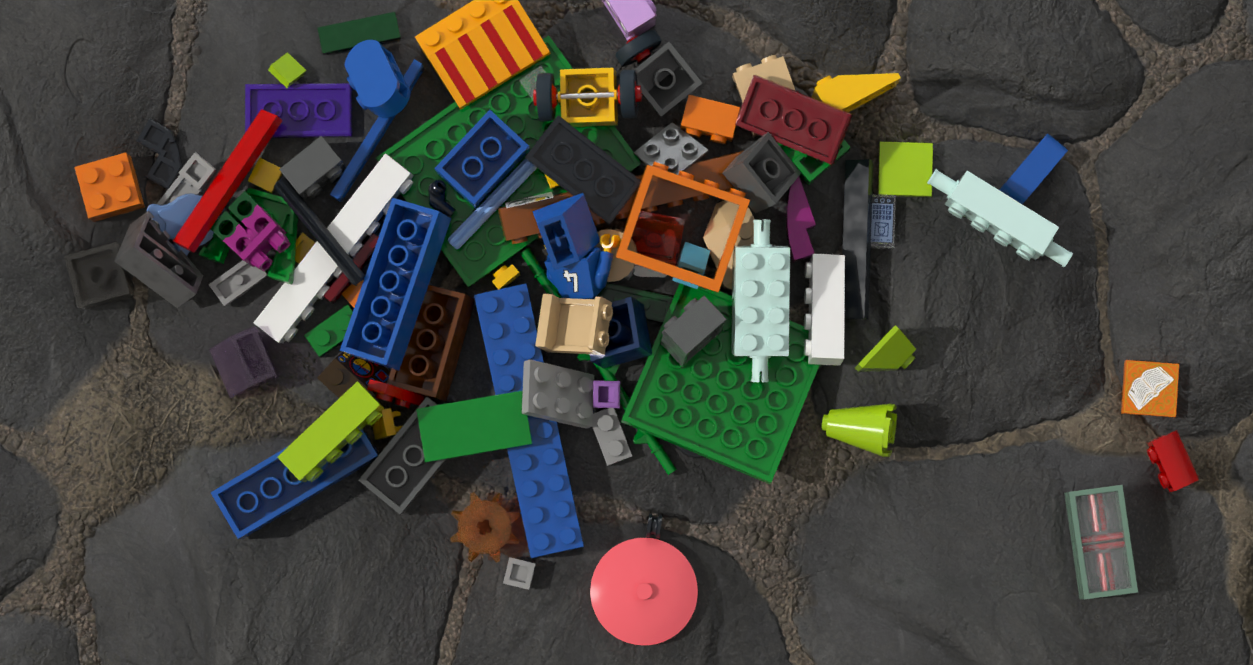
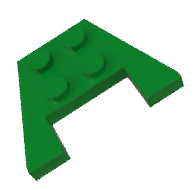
(283, 263)

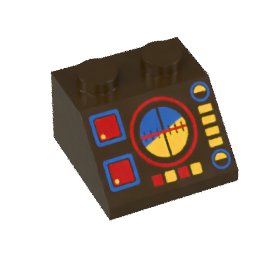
(347, 370)

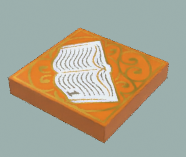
(1150, 388)

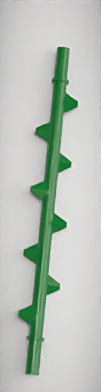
(607, 373)

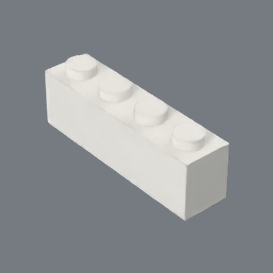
(826, 309)

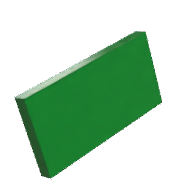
(473, 426)

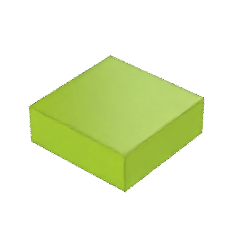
(287, 70)

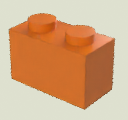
(709, 119)

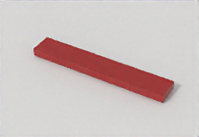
(227, 180)

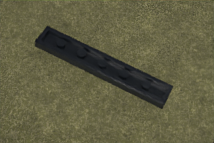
(857, 237)

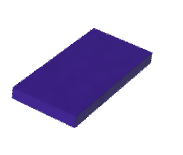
(304, 108)

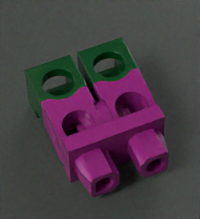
(258, 237)

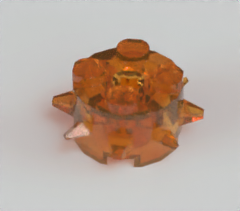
(478, 512)

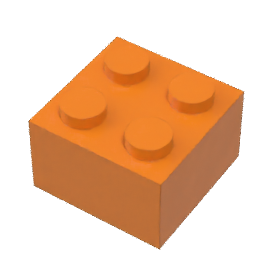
(109, 187)

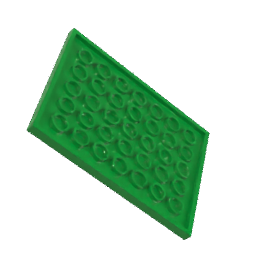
(438, 136)

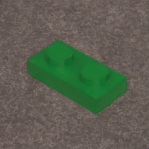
(330, 332)

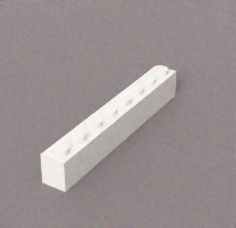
(317, 268)

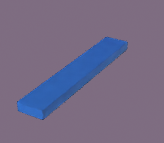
(371, 141)

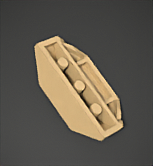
(718, 232)

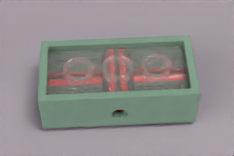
(1101, 542)

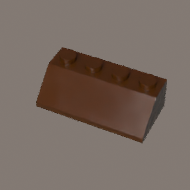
(435, 344)

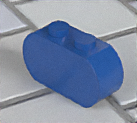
(376, 79)

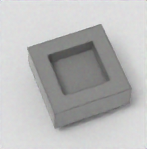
(519, 573)

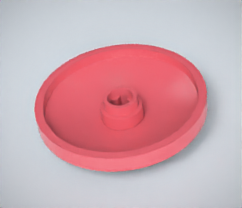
(644, 591)

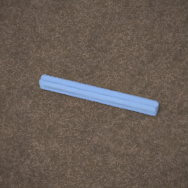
(491, 204)

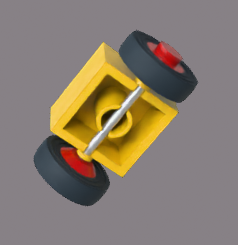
(588, 96)

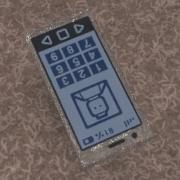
(883, 221)

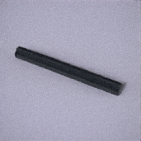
(319, 231)

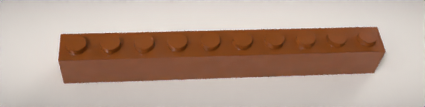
(520, 222)

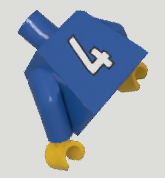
(587, 276)

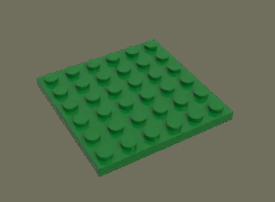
(711, 398)

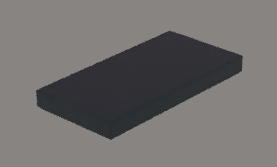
(583, 168)

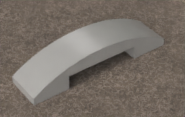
(192, 179)

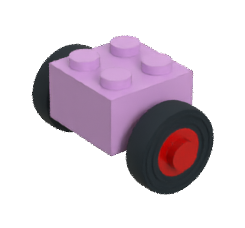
(634, 19)

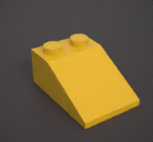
(852, 91)

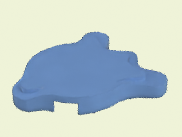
(174, 215)

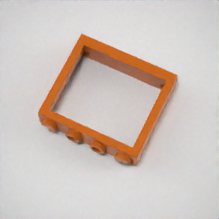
(710, 188)

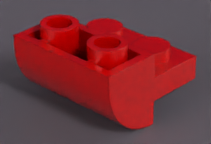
(1172, 461)

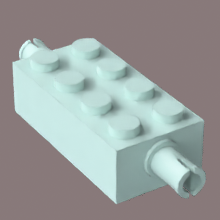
(1001, 216)
(760, 300)

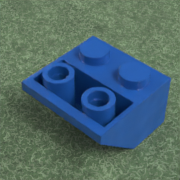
(567, 230)

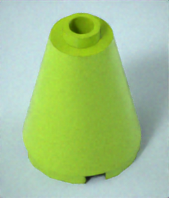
(863, 427)

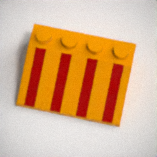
(481, 47)

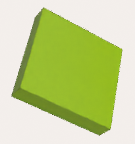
(905, 169)

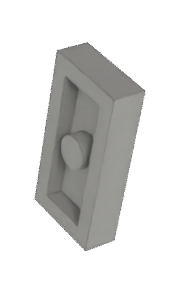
(236, 282)
(610, 436)

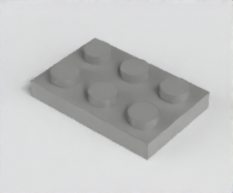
(557, 394)

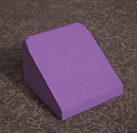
(606, 394)

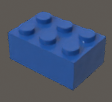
(482, 159)

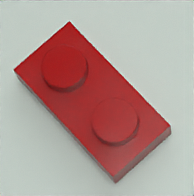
(387, 392)

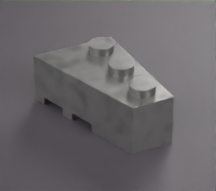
(157, 263)

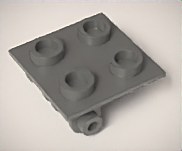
(671, 148)

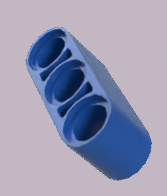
(1034, 169)

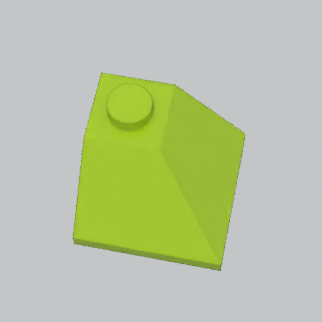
(889, 353)

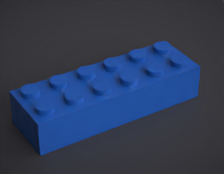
(395, 284)
(273, 490)

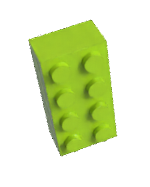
(331, 432)

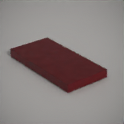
(794, 119)

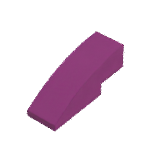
(798, 221)

